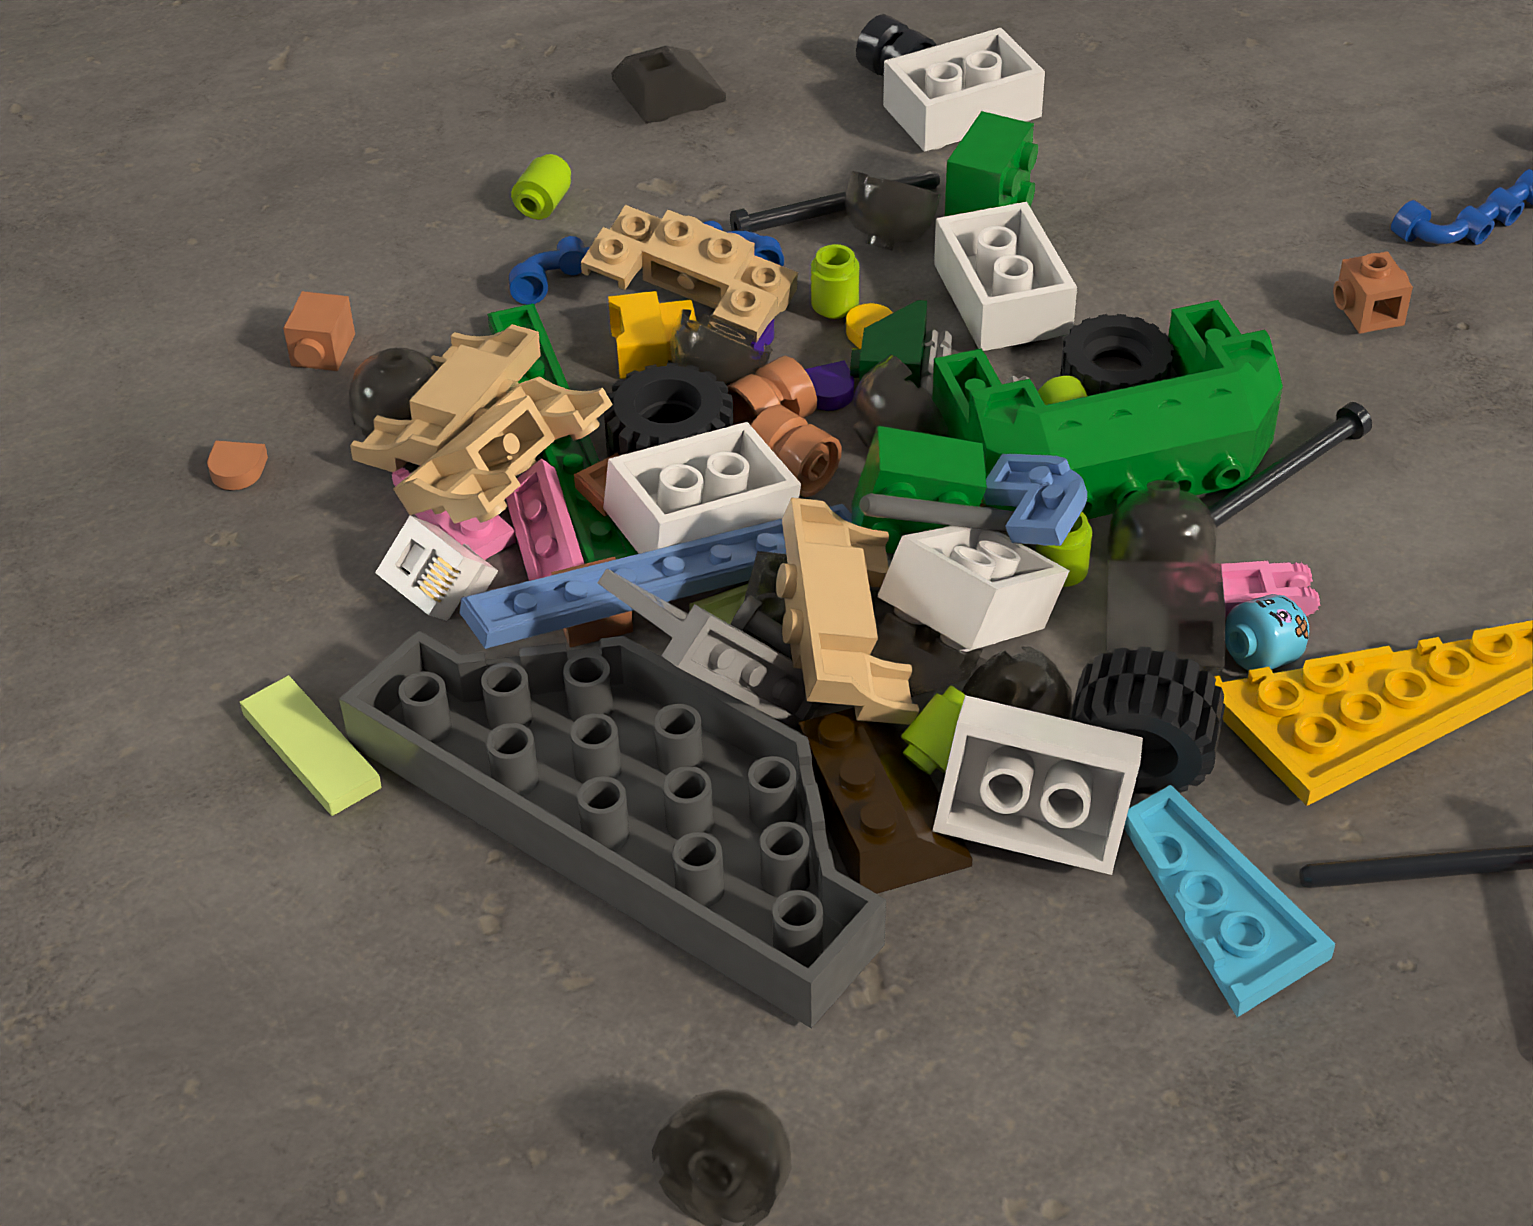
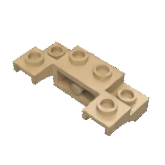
(696, 264)
(467, 384)
(482, 462)
(832, 613)

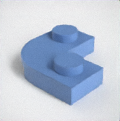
(1045, 495)

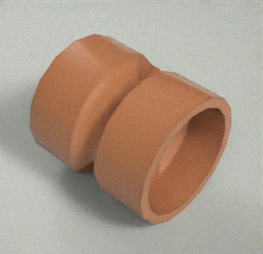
(775, 383)
(801, 446)

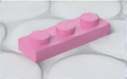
(543, 523)

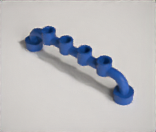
(1472, 222)
(529, 280)

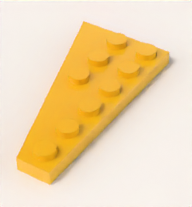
(1373, 705)

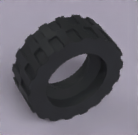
(1121, 338)

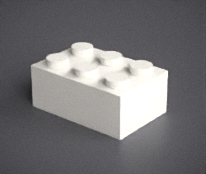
(947, 86)
(1004, 276)
(697, 488)
(971, 585)
(1038, 784)

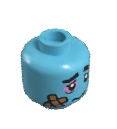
(1266, 632)

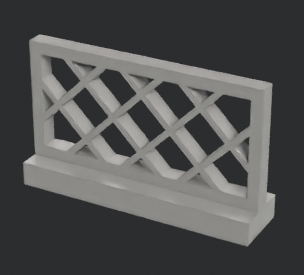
(722, 654)

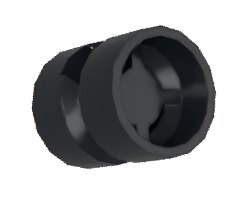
(887, 39)

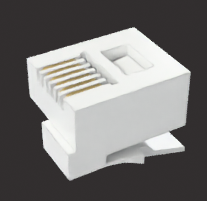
(434, 568)

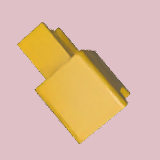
(643, 329)

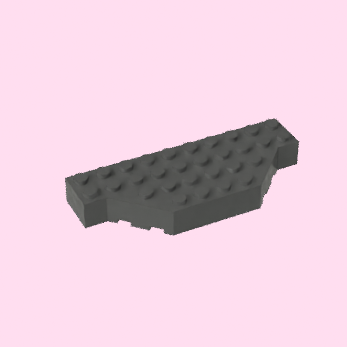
(640, 795)

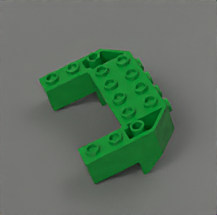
(1188, 429)

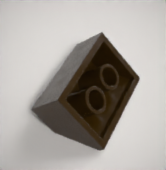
(878, 804)

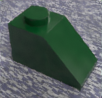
(898, 335)

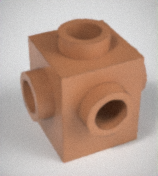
(1373, 292)

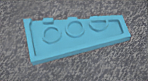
(1229, 909)

